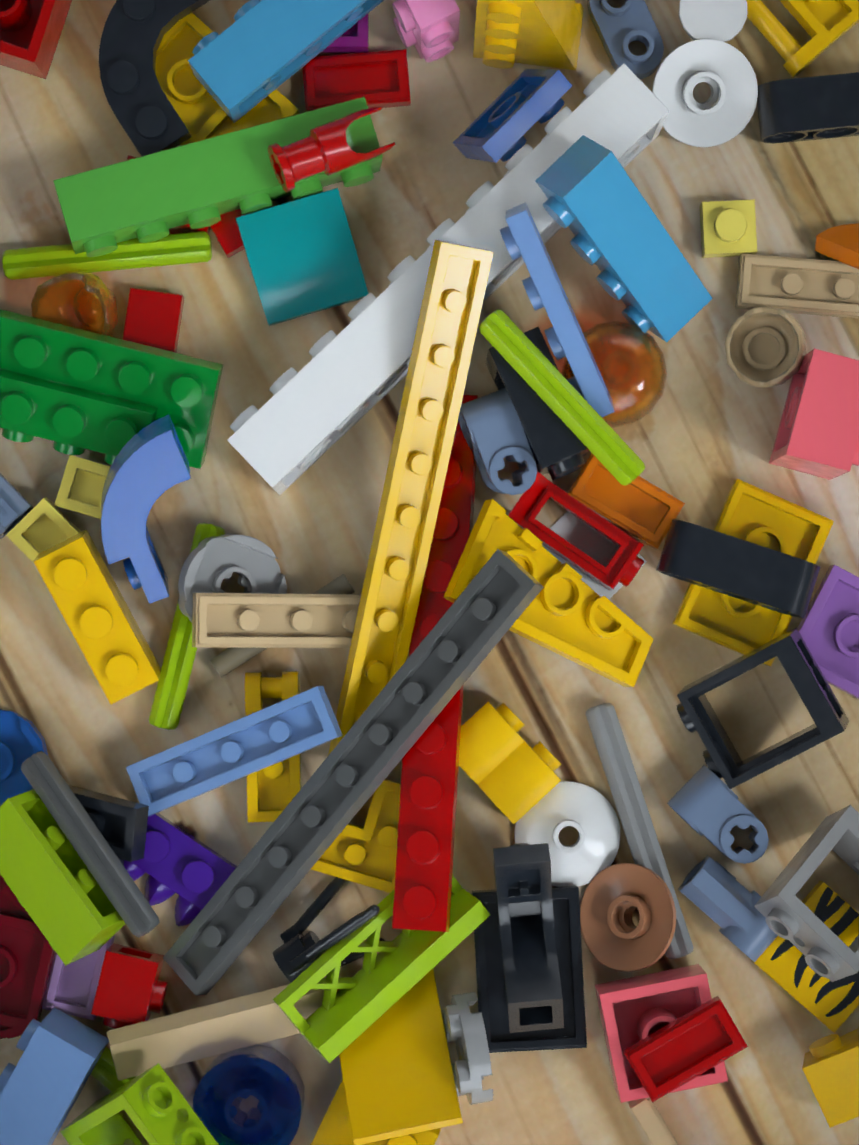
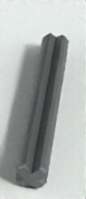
(90, 844)

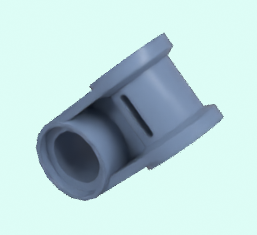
(495, 433)
(714, 810)

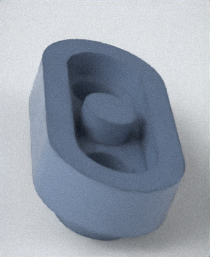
(624, 25)

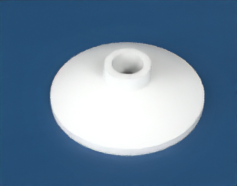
(731, 98)
(596, 824)

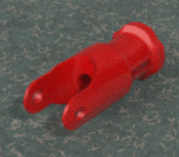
(322, 151)

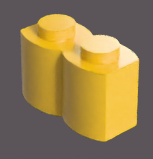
(504, 762)

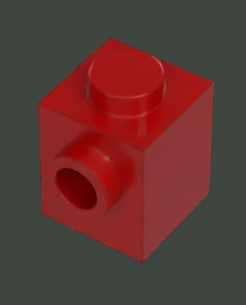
(129, 986)

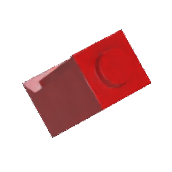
(623, 564)

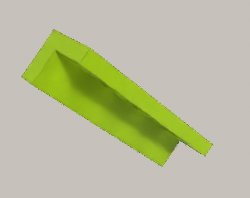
(382, 977)

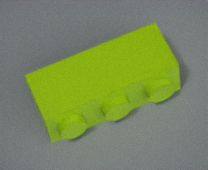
(53, 880)

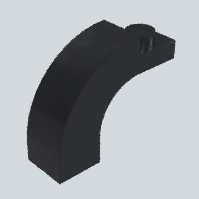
(528, 937)

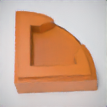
(840, 244)

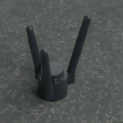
(302, 950)

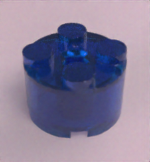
(257, 1073)

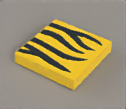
(787, 965)

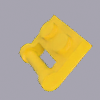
(821, 20)

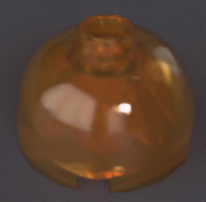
(630, 368)

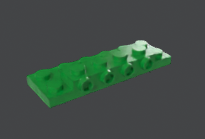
(99, 389)

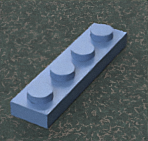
(546, 291)
(234, 750)

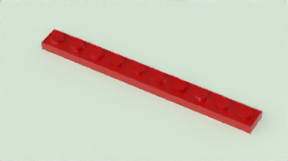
(432, 763)

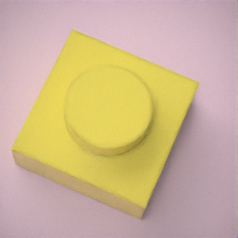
(728, 228)
(82, 486)
(41, 529)

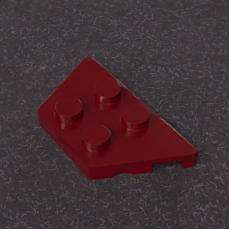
(23, 966)

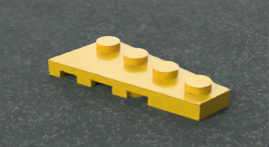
(566, 612)

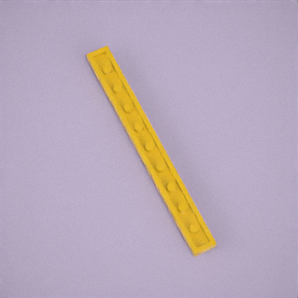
(415, 474)

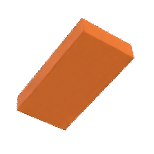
(635, 508)

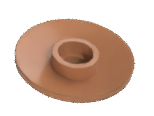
(608, 913)

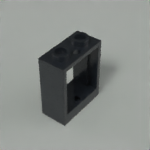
(550, 440)
(808, 681)

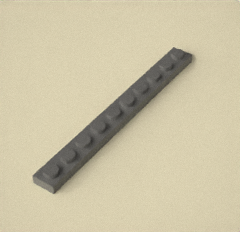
(353, 771)

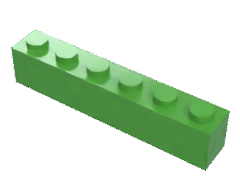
(201, 181)

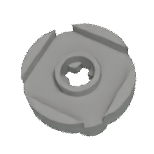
(220, 557)
(472, 1047)

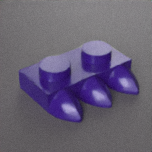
(179, 866)

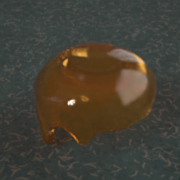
(77, 301)

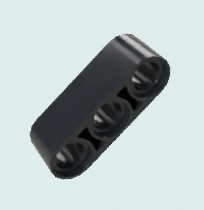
(809, 108)
(738, 568)

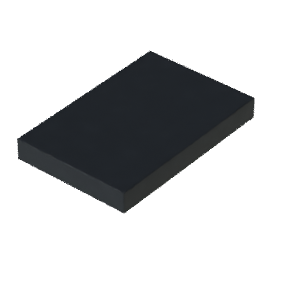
(491, 983)

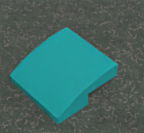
(302, 256)

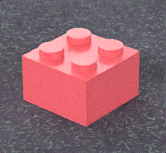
(820, 417)
(642, 1006)

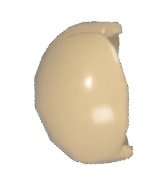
(765, 347)

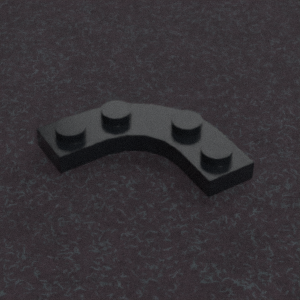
(129, 71)

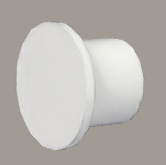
(713, 18)

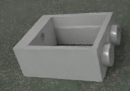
(793, 919)

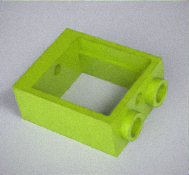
(151, 1104)

